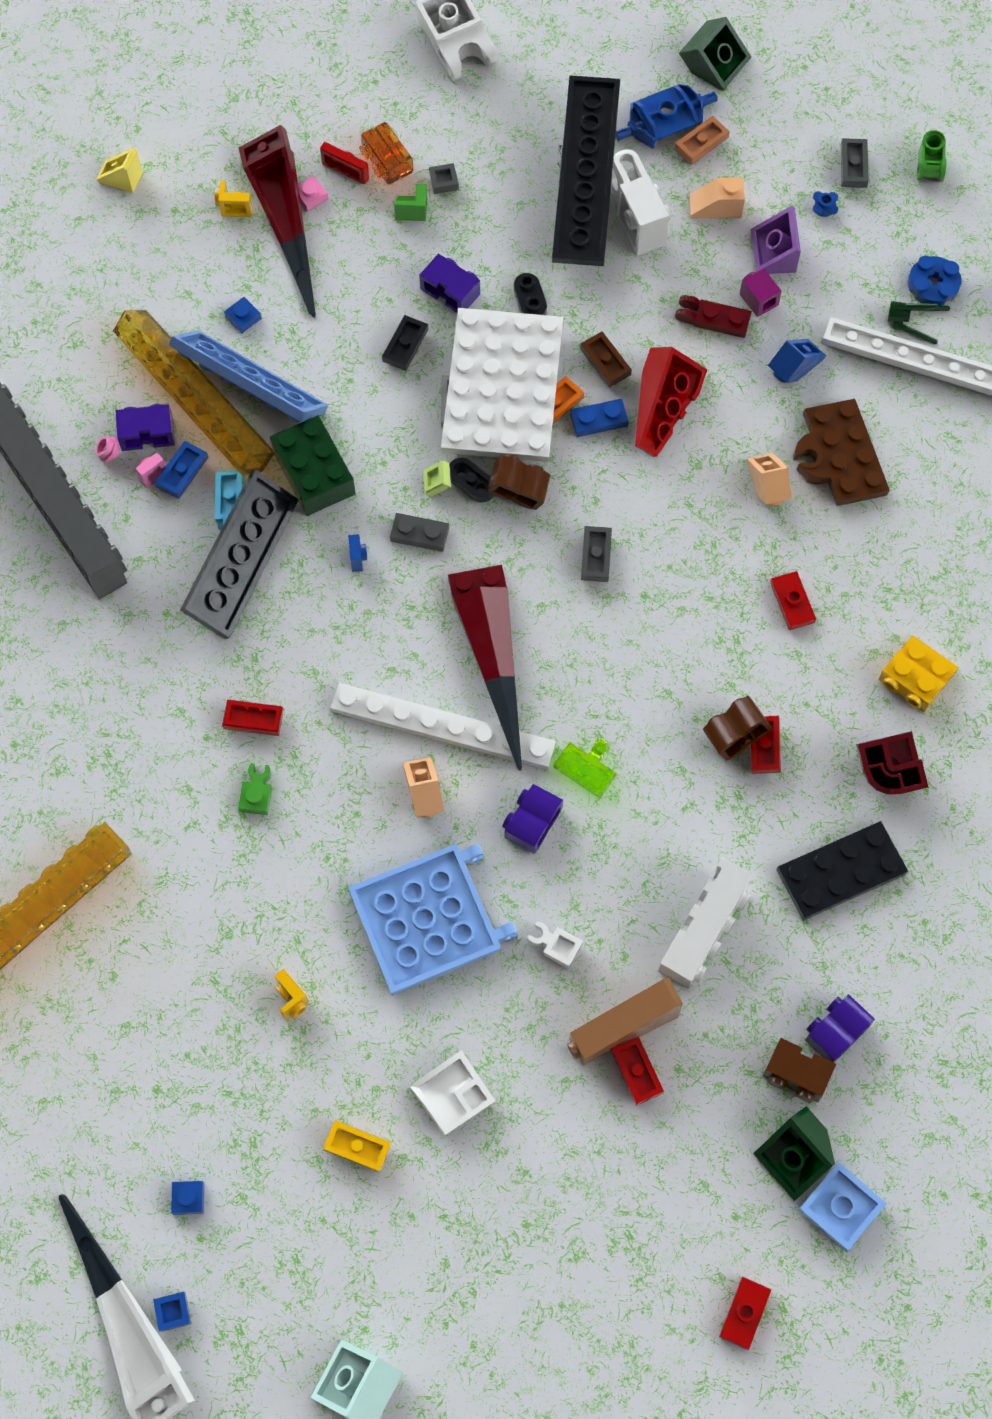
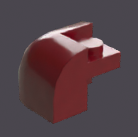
(892, 764)

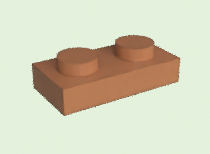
(702, 140)

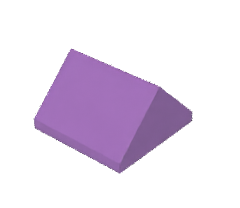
(777, 243)

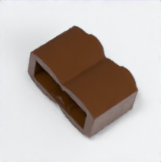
(519, 482)
(737, 728)

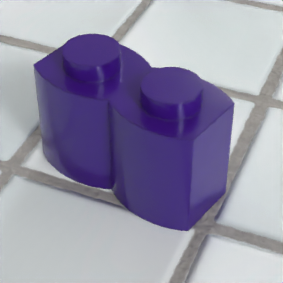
(533, 818)
(839, 1028)

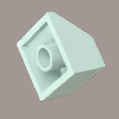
(356, 1383)

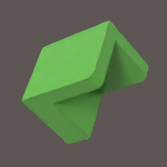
(412, 207)

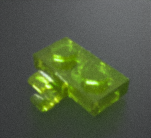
(586, 768)

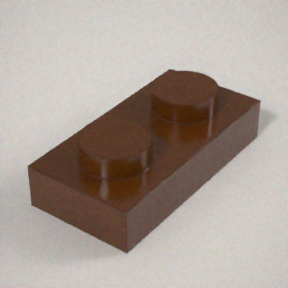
(605, 359)

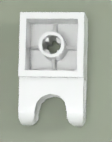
(455, 33)
(639, 204)

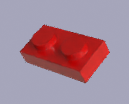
(767, 750)
(637, 1071)

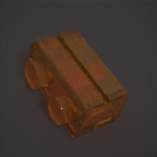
(386, 153)

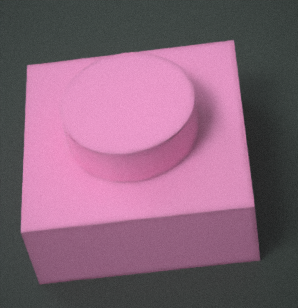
(312, 193)
(150, 469)

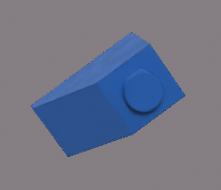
(795, 360)

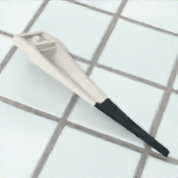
(143, 1362)

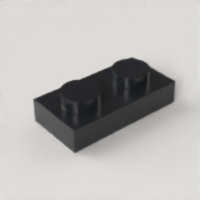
(405, 342)

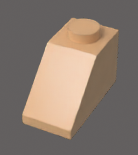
(718, 199)
(770, 479)
(423, 787)

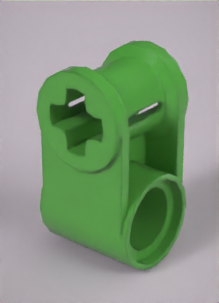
(932, 160)

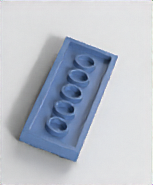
(248, 375)

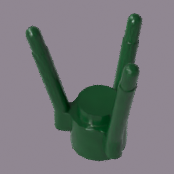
(900, 313)

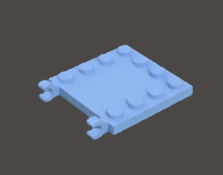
(427, 918)

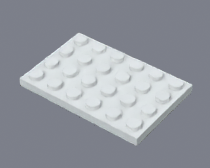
(502, 384)

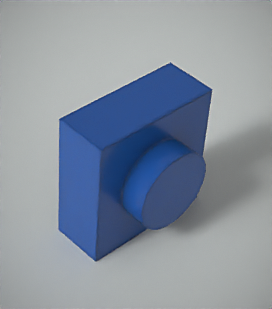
(242, 315)
(357, 552)
(187, 1198)
(172, 1311)

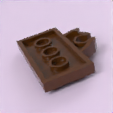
(841, 453)

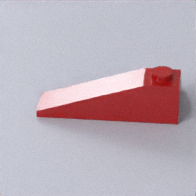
(666, 389)

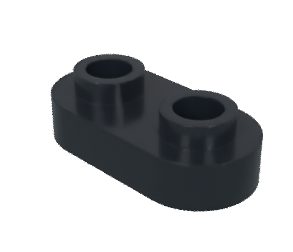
(529, 294)
(472, 481)

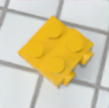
(917, 673)

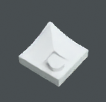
(452, 1093)

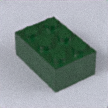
(312, 465)

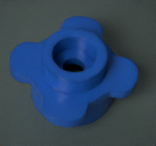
(824, 209)

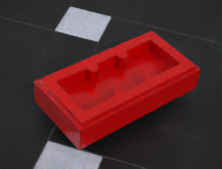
(344, 163)
(793, 600)
(253, 717)
(745, 1313)

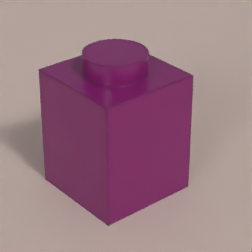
(760, 292)

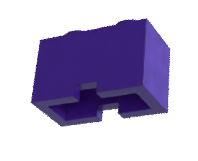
(448, 280)
(145, 426)

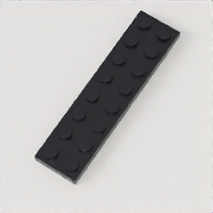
(586, 171)

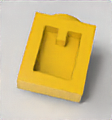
(233, 203)
(289, 989)

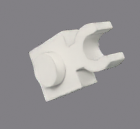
(560, 946)

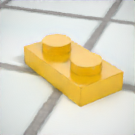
(357, 1146)

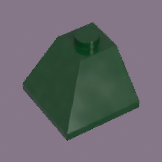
(797, 1153)

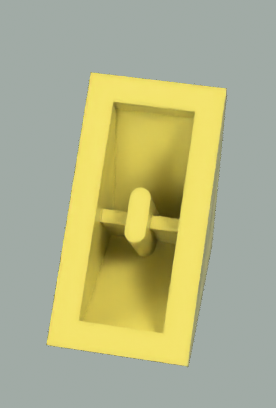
(121, 171)

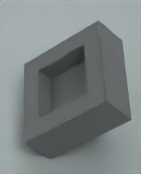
(443, 178)

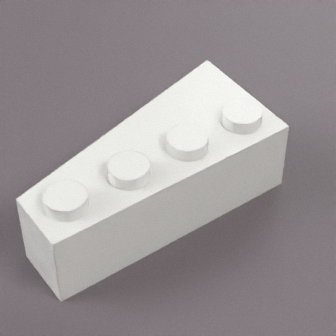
(706, 924)

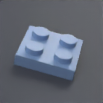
(842, 1207)

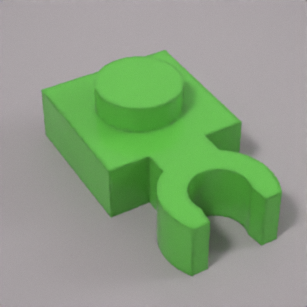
(256, 794)

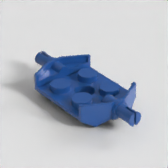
(651, 124)

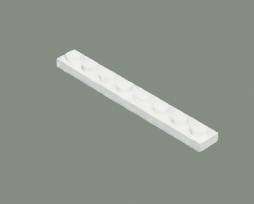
(909, 355)
(439, 725)

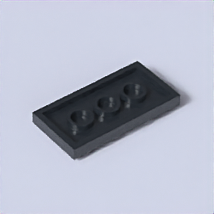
(842, 870)

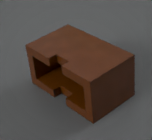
(798, 1072)

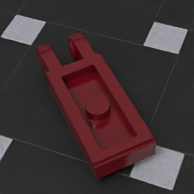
(713, 316)

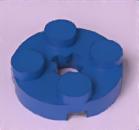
(938, 268)

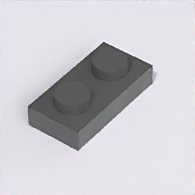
(854, 163)
(419, 532)
(596, 554)

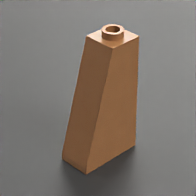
(626, 1021)

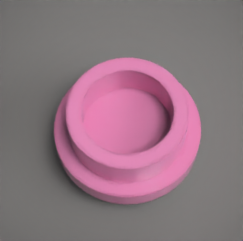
(107, 448)

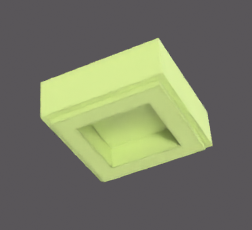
(437, 478)

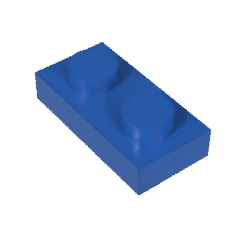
(599, 417)
(181, 469)

